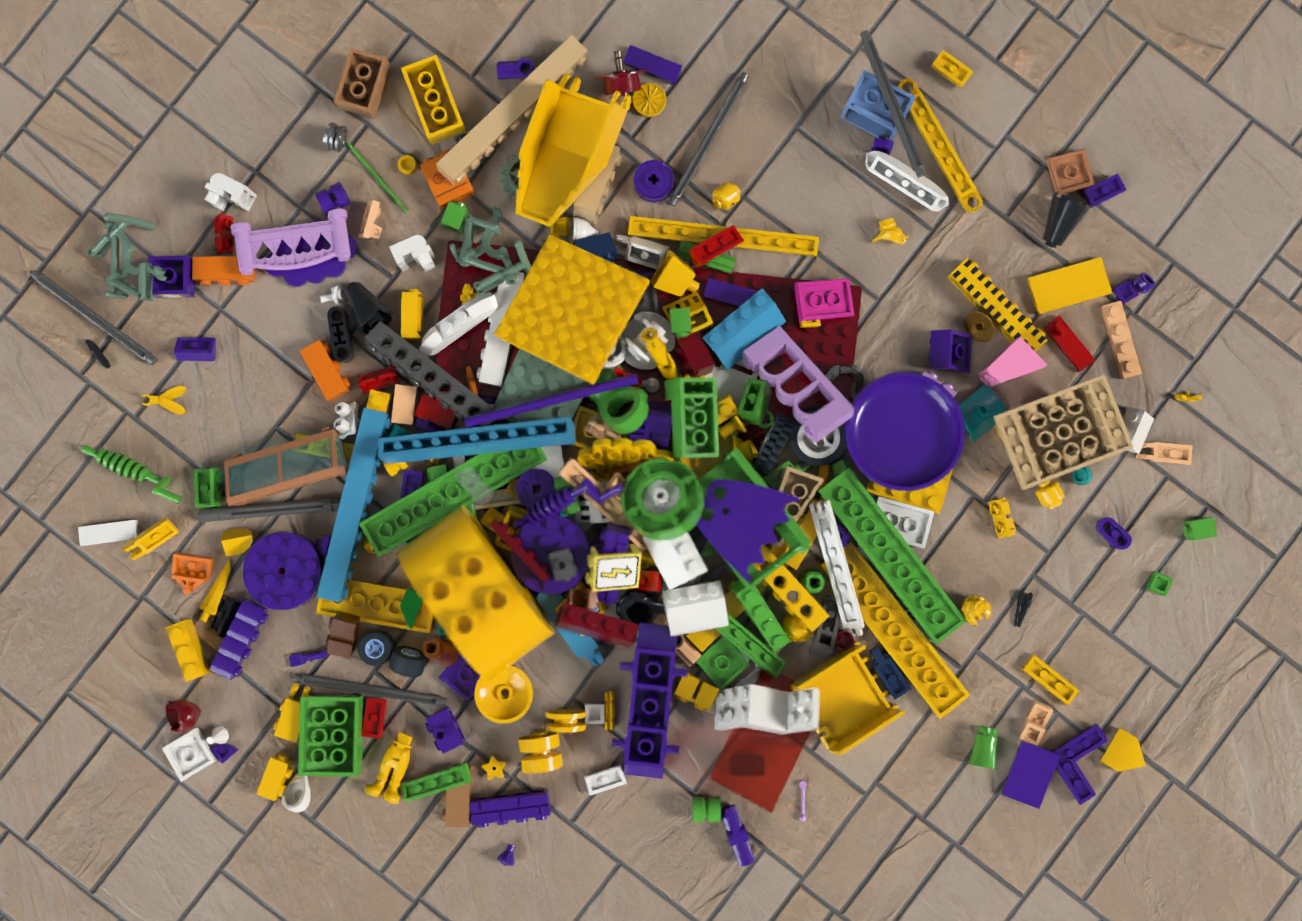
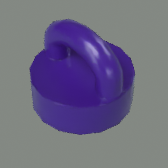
(1144, 281)

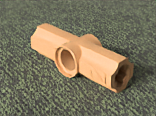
(684, 648)

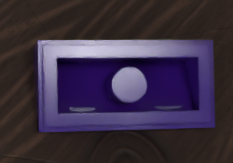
(195, 349)

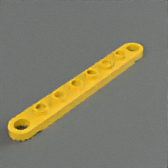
(942, 148)

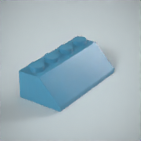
(743, 328)

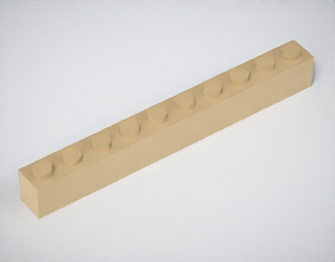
(510, 112)

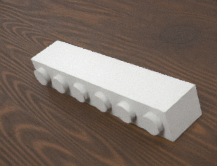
(497, 351)

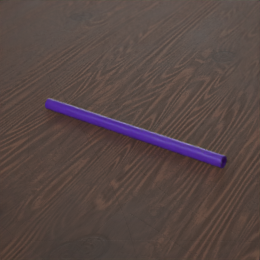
(551, 400)

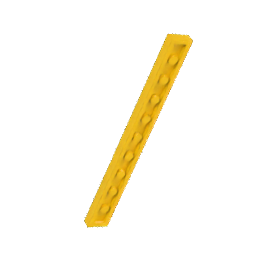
(698, 233)

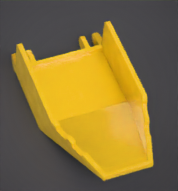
(565, 148)

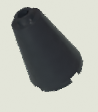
(1062, 219)
(366, 308)

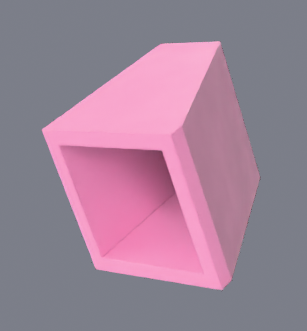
(1010, 363)

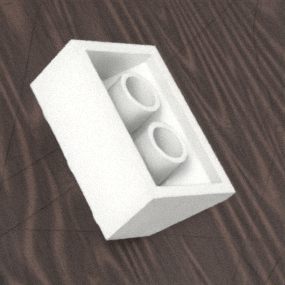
(676, 559)
(695, 608)

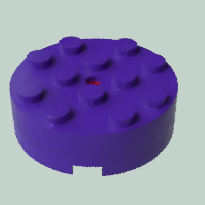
(547, 537)
(266, 576)

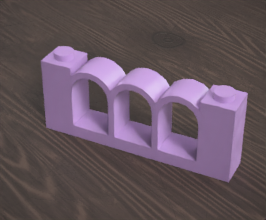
(816, 424)

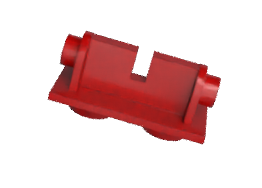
(225, 241)
(378, 379)

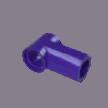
(514, 69)

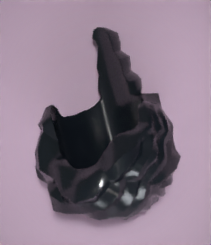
(638, 606)

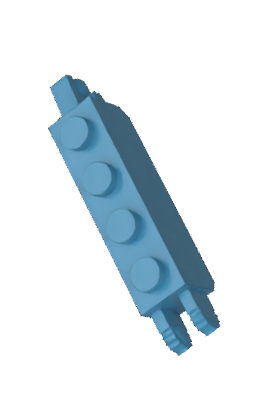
(581, 646)

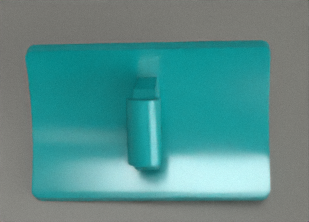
(979, 412)

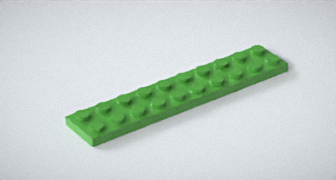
(443, 496)
(892, 556)

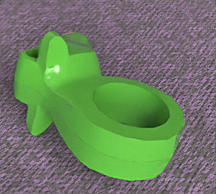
(611, 401)

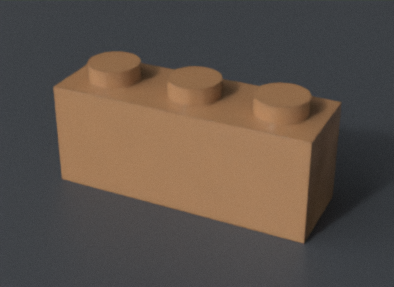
(458, 804)

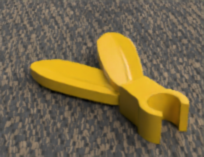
(166, 398)

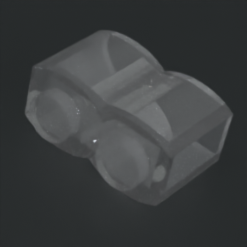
(471, 480)

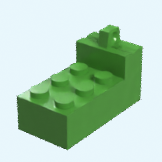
(693, 417)

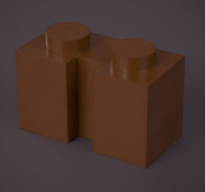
(343, 634)

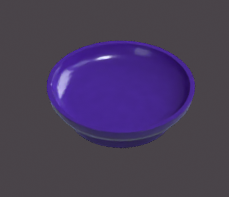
(905, 431)

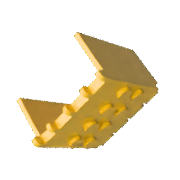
(848, 700)

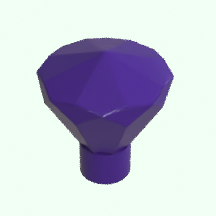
(507, 857)

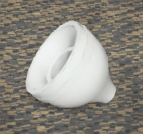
(580, 229)

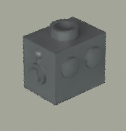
(564, 556)

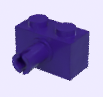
(445, 730)

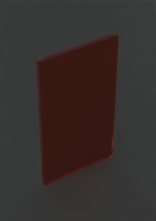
(759, 761)

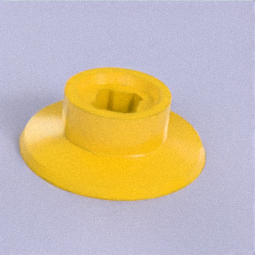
(746, 448)

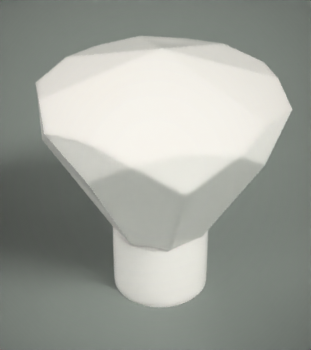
(219, 735)

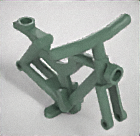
(468, 256)
(117, 278)

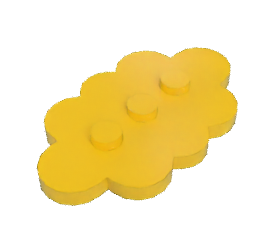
(611, 454)

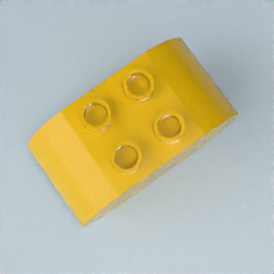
(475, 593)

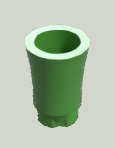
(804, 579)
(984, 748)

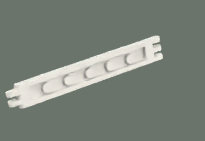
(837, 567)

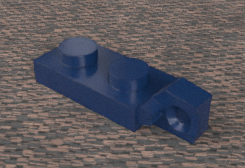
(889, 674)

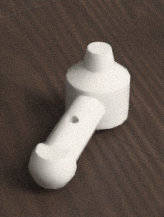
(651, 385)

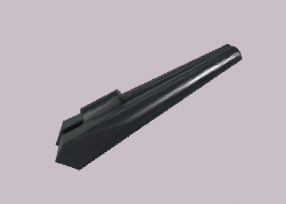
(1022, 606)

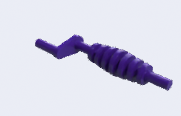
(556, 502)

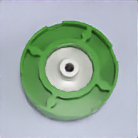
(662, 499)

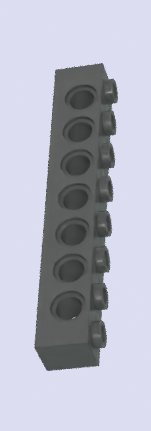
(384, 335)

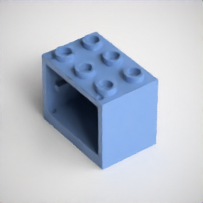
(869, 110)

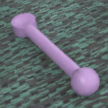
(803, 785)

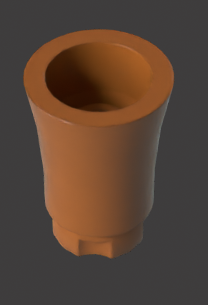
(441, 651)

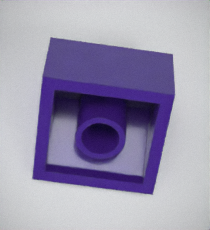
(950, 351)

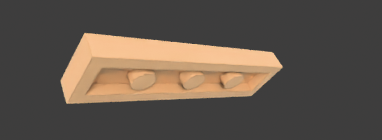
(1121, 340)

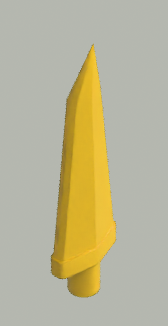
(215, 594)

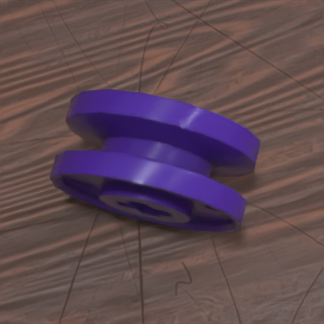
(643, 184)
(528, 480)

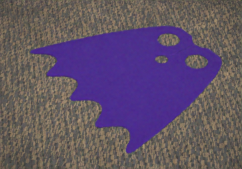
(748, 524)

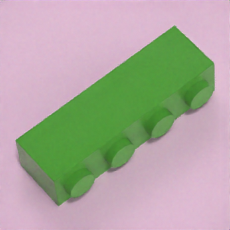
(760, 616)

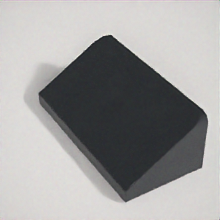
(224, 617)

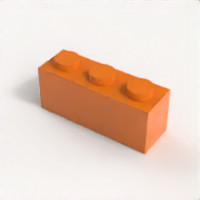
(219, 270)
(326, 370)

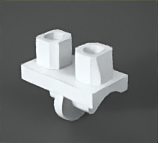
(348, 421)

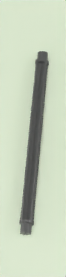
(893, 104)
(708, 139)
(41, 279)
(361, 688)

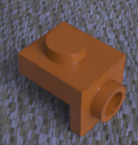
(583, 598)

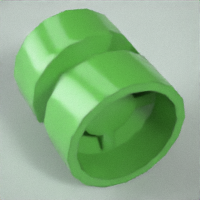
(706, 809)

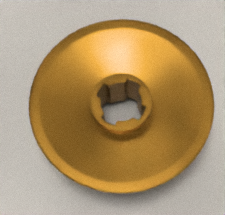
(979, 332)

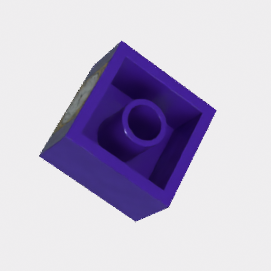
(179, 277)

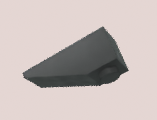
(825, 634)

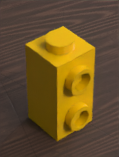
(275, 776)

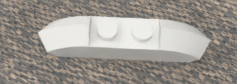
(906, 180)
(458, 323)

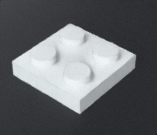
(189, 754)

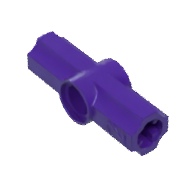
(737, 835)

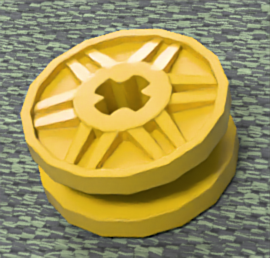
(565, 720)

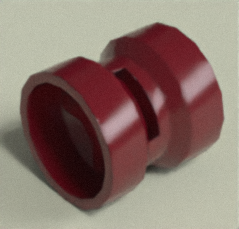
(846, 640)

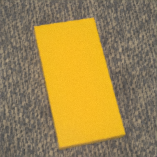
(1069, 285)

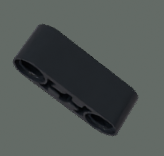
(336, 342)

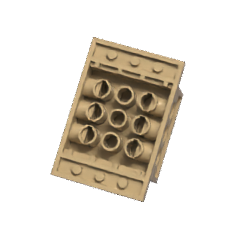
(1063, 432)

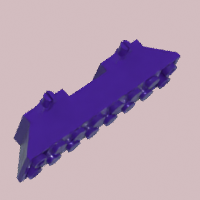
(650, 701)

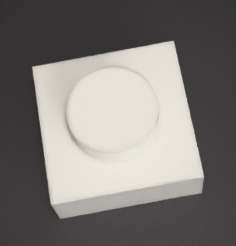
(595, 713)

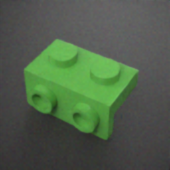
(207, 487)

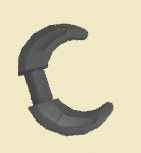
(853, 370)

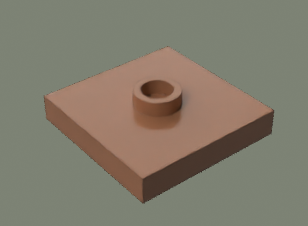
(1070, 172)

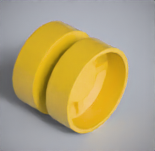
(541, 757)

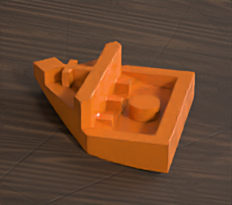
(191, 570)

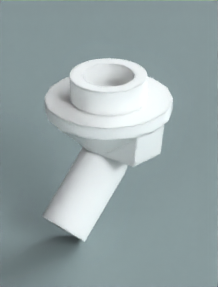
(337, 295)

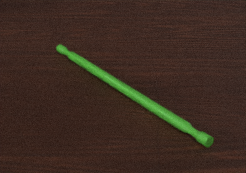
(377, 177)

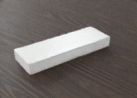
(108, 532)

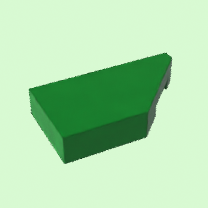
(411, 606)

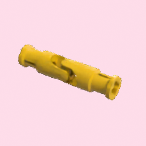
(658, 351)

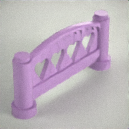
(249, 243)

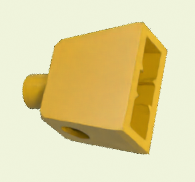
(674, 276)

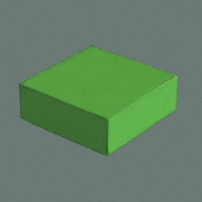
(1159, 583)

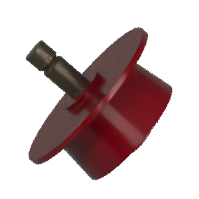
(621, 80)

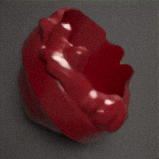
(182, 715)

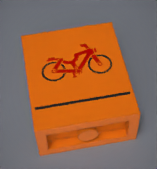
(441, 187)

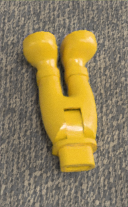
(395, 757)

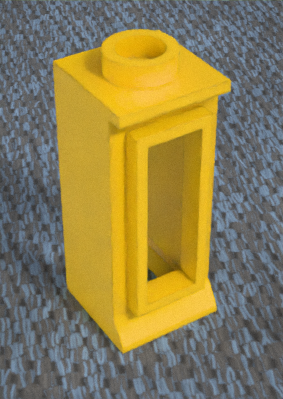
(412, 315)

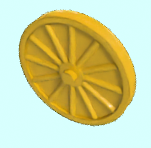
(649, 100)

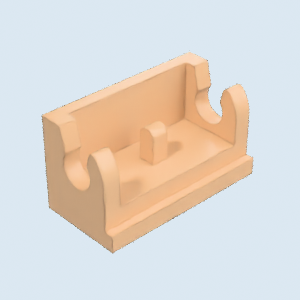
(403, 405)

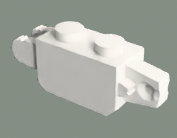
(642, 251)

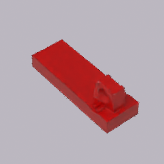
(715, 246)
(1069, 343)

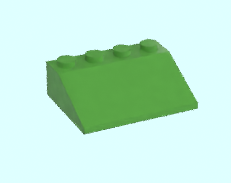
(331, 735)

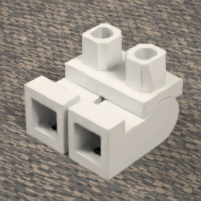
(225, 190)
(411, 250)

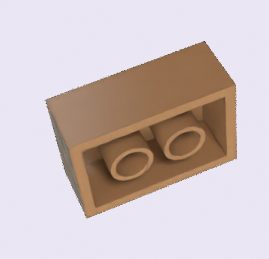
(362, 83)

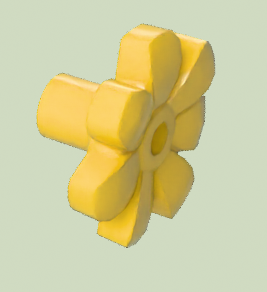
(467, 294)

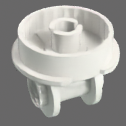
(637, 353)

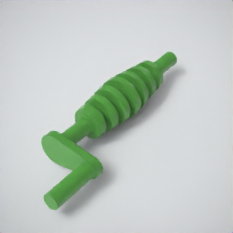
(130, 468)

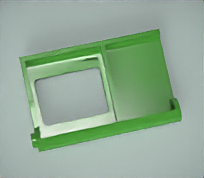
(738, 468)

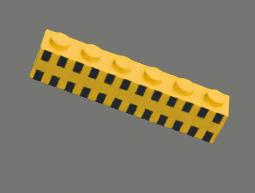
(992, 301)

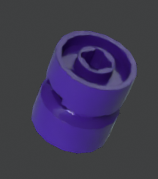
(326, 201)

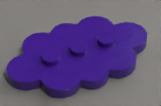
(316, 273)

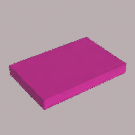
(824, 299)

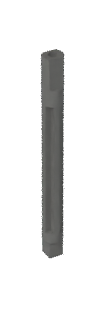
(272, 509)

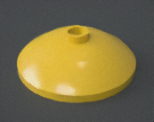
(504, 708)

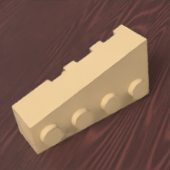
(590, 202)
(799, 485)

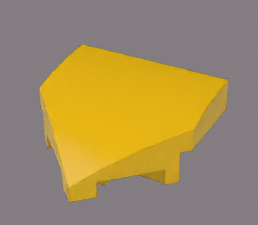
(1123, 752)

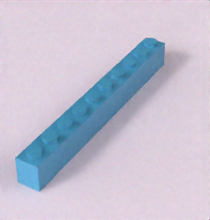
(477, 440)
(353, 507)

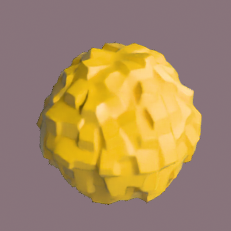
(974, 607)

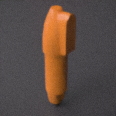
(470, 377)

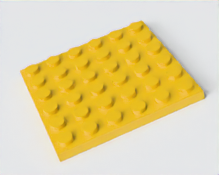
(571, 308)

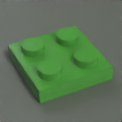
(722, 662)

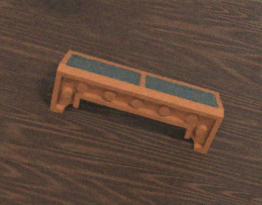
(284, 467)

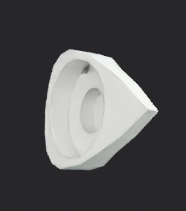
(297, 794)

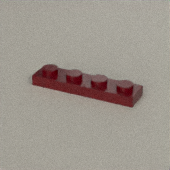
(514, 543)

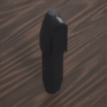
(93, 347)

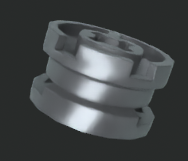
(335, 137)

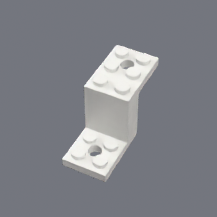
(767, 709)

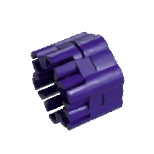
(656, 425)

